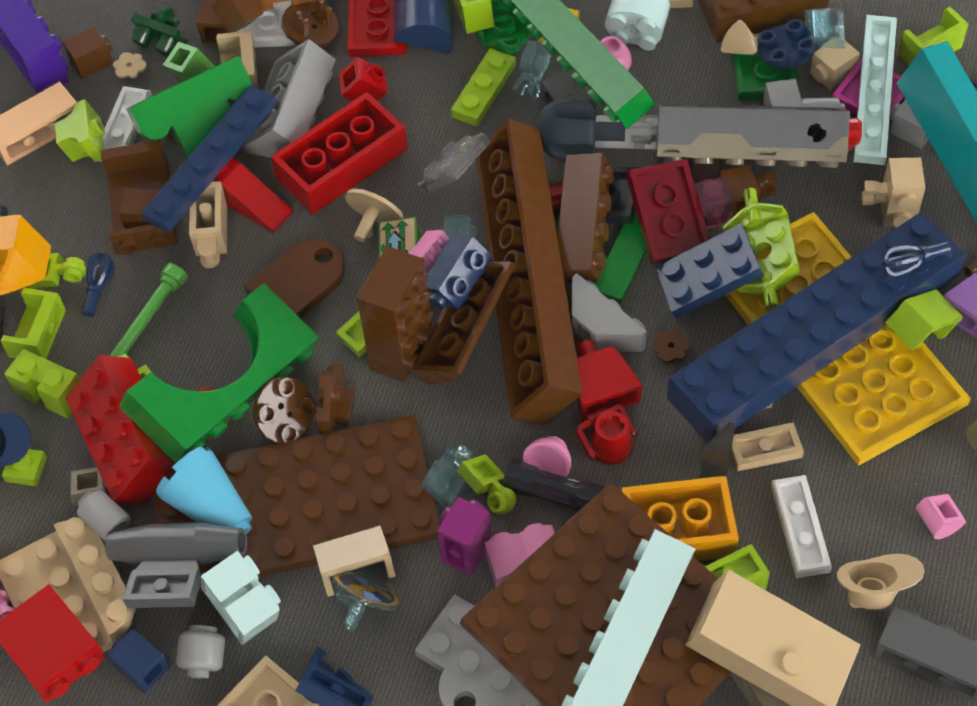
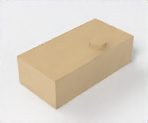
(772, 643)

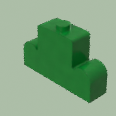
(191, 106)

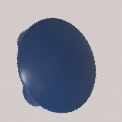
(786, 45)

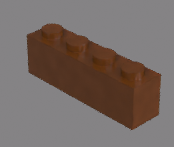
(584, 215)

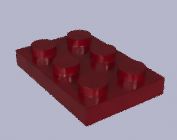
(667, 209)

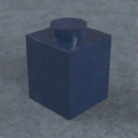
(138, 660)

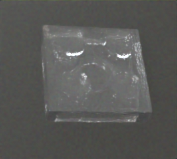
(454, 162)

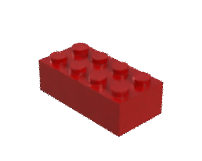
(339, 153)
(122, 452)

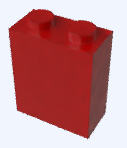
(49, 643)

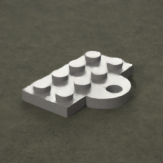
(467, 665)

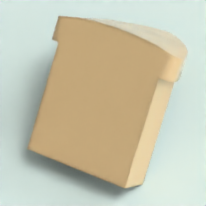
(740, 40)

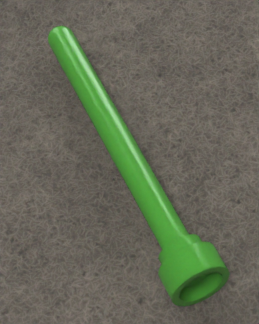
(171, 279)

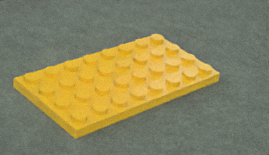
(879, 387)

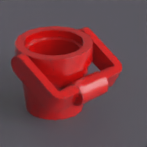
(611, 437)

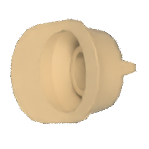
(877, 580)

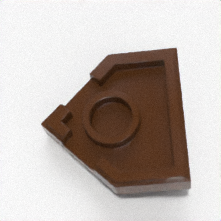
(335, 398)

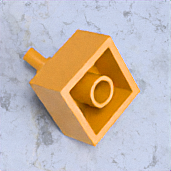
(22, 254)

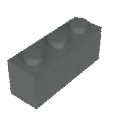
(930, 652)

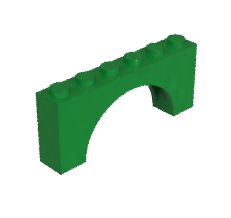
(185, 419)

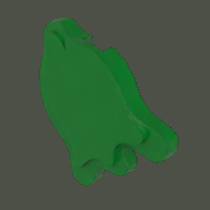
(508, 32)

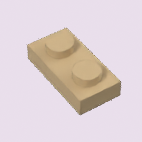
(766, 447)

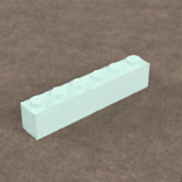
(632, 622)

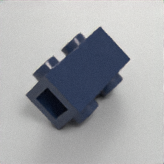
(456, 271)

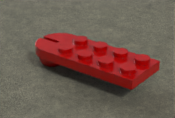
(372, 29)

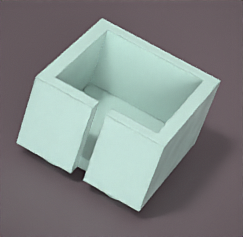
(240, 597)

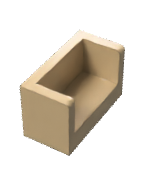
(240, 45)
(352, 553)

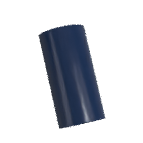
(424, 23)

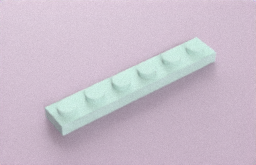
(875, 89)

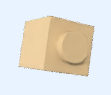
(833, 65)

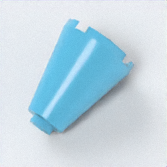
(204, 491)

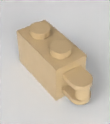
(209, 225)

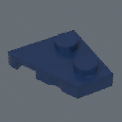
(330, 688)

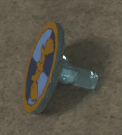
(360, 591)

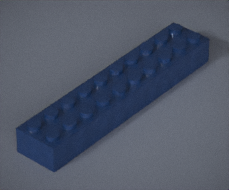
(807, 331)

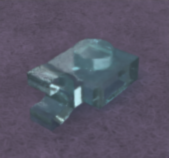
(533, 64)
(443, 479)

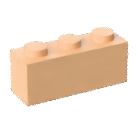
(33, 122)

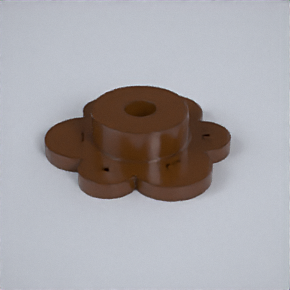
(678, 345)

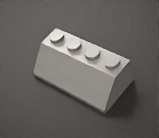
(298, 86)

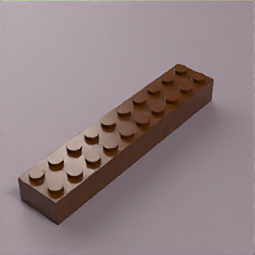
(534, 304)

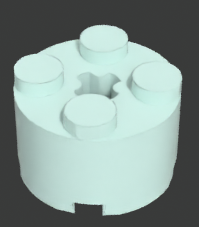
(637, 21)

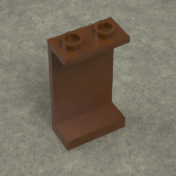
(136, 167)

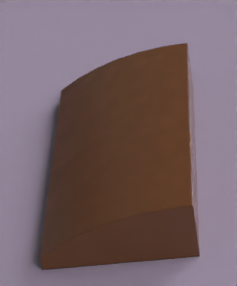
(460, 328)

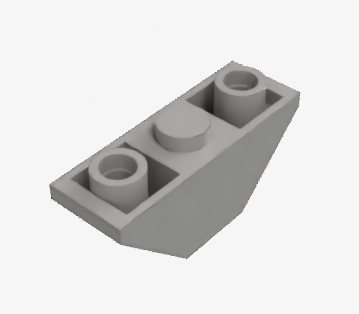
(603, 319)

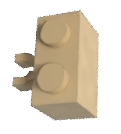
(899, 193)

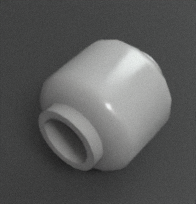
(200, 651)

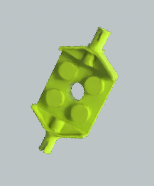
(768, 229)

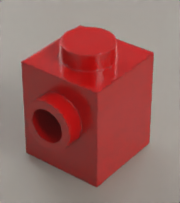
(360, 78)

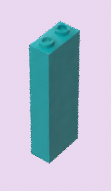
(947, 112)

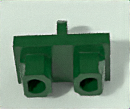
(161, 29)

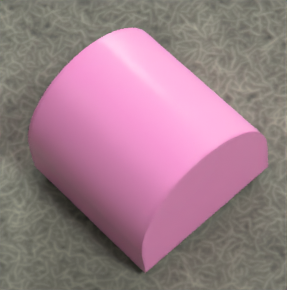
(940, 515)

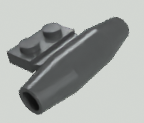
(171, 559)

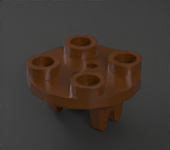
(302, 18)
(273, 421)

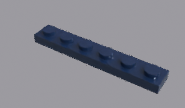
(208, 159)

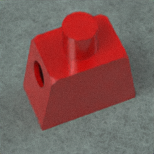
(604, 379)

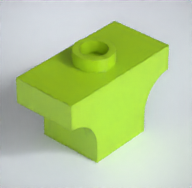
(81, 133)

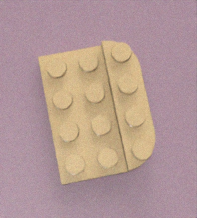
(79, 572)

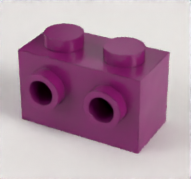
(463, 534)

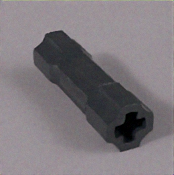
(532, 481)

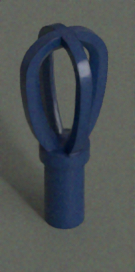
(919, 255)
(95, 291)

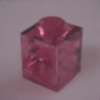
(715, 201)

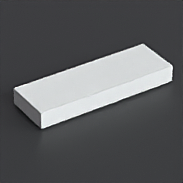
(120, 128)
(801, 526)

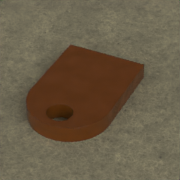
(300, 278)

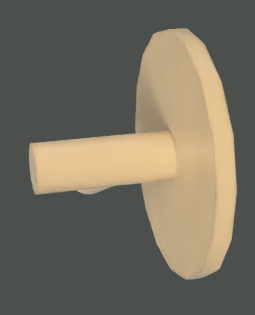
(373, 209)

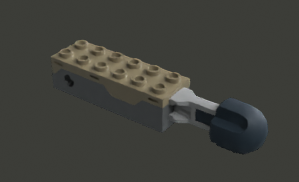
(705, 132)

